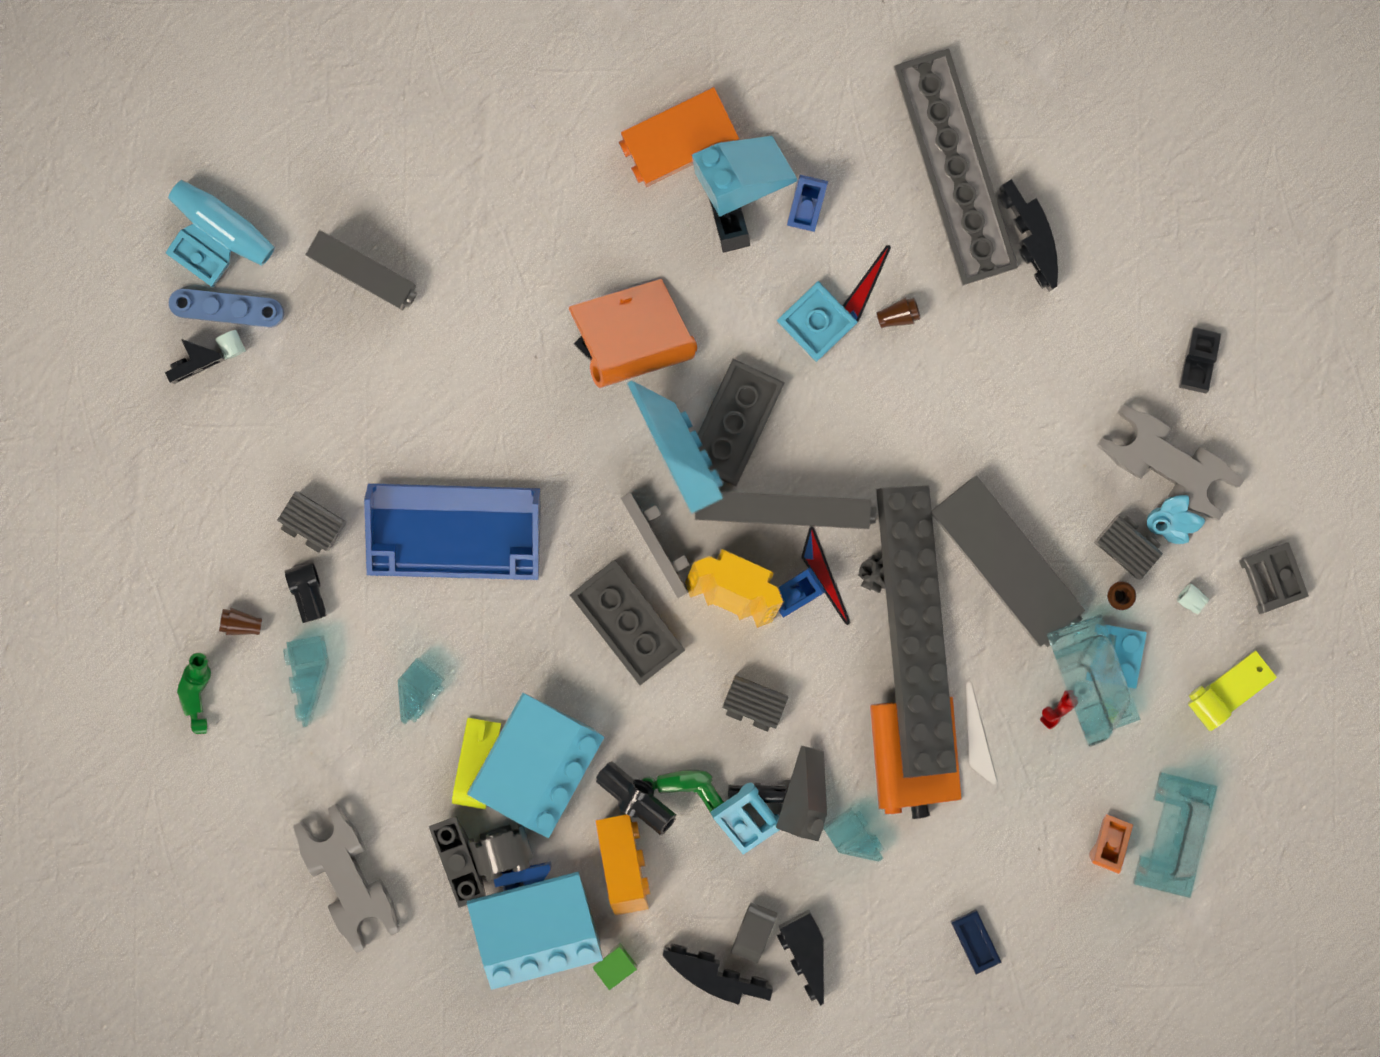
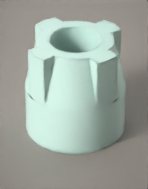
(230, 344)
(1192, 599)

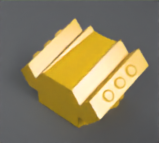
(735, 587)

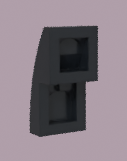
(1199, 360)

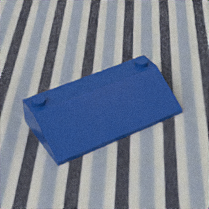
(452, 531)

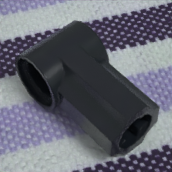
(304, 585)

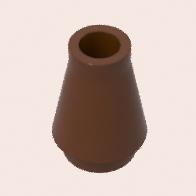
(900, 313)
(1128, 598)
(239, 623)

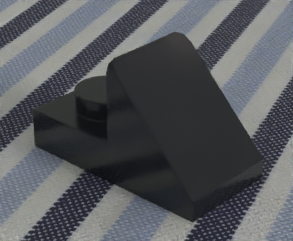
(201, 359)

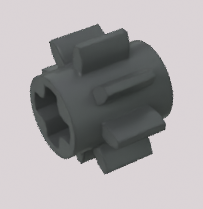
(873, 574)

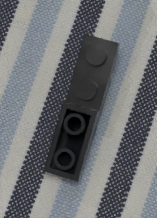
(1039, 245)
(704, 974)

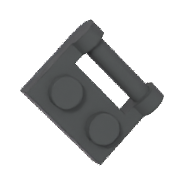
(1283, 576)

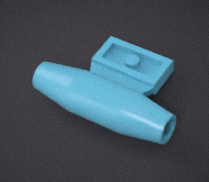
(215, 232)

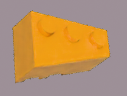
(623, 864)

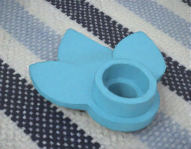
(1177, 520)

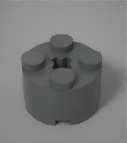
(500, 851)

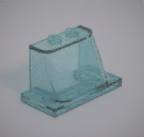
(1093, 678)
(1178, 835)

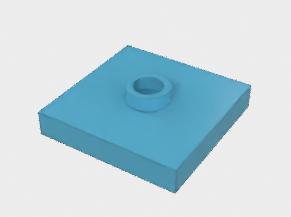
(817, 321)

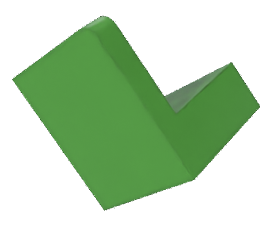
(615, 967)

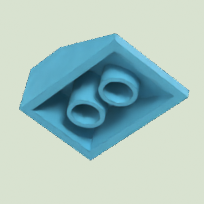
(741, 172)

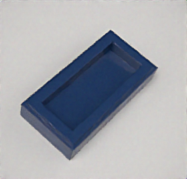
(976, 942)

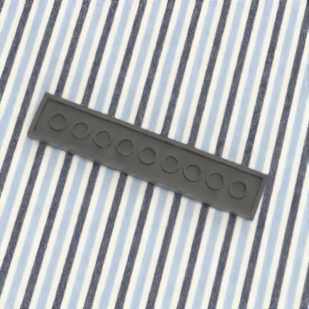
(916, 631)

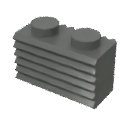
(310, 521)
(1129, 547)
(754, 702)

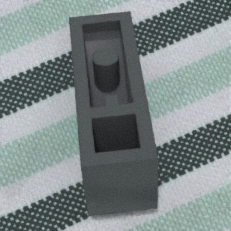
(805, 800)

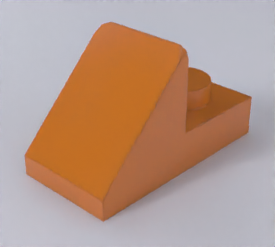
(1111, 844)

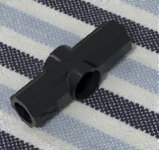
(636, 798)

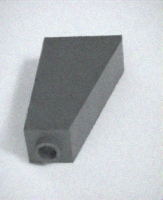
(361, 270)

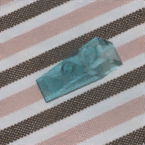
(309, 667)

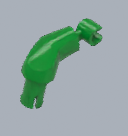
(192, 683)
(688, 781)

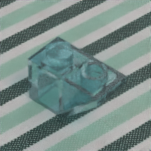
(416, 687)
(851, 838)

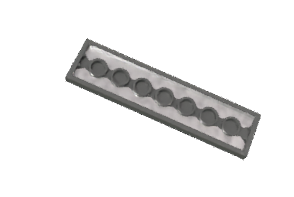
(955, 167)

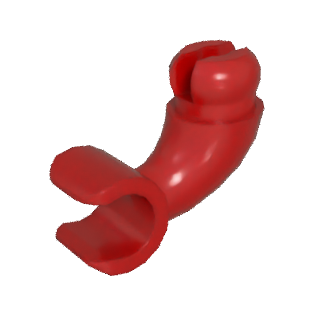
(1052, 717)

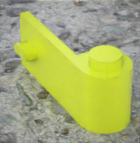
(1230, 690)
(476, 745)

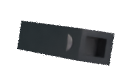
(807, 947)

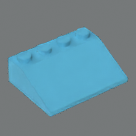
(679, 448)
(535, 765)
(535, 930)

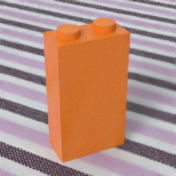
(668, 140)

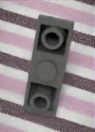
(457, 860)

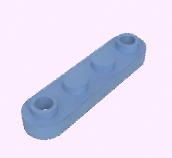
(226, 308)

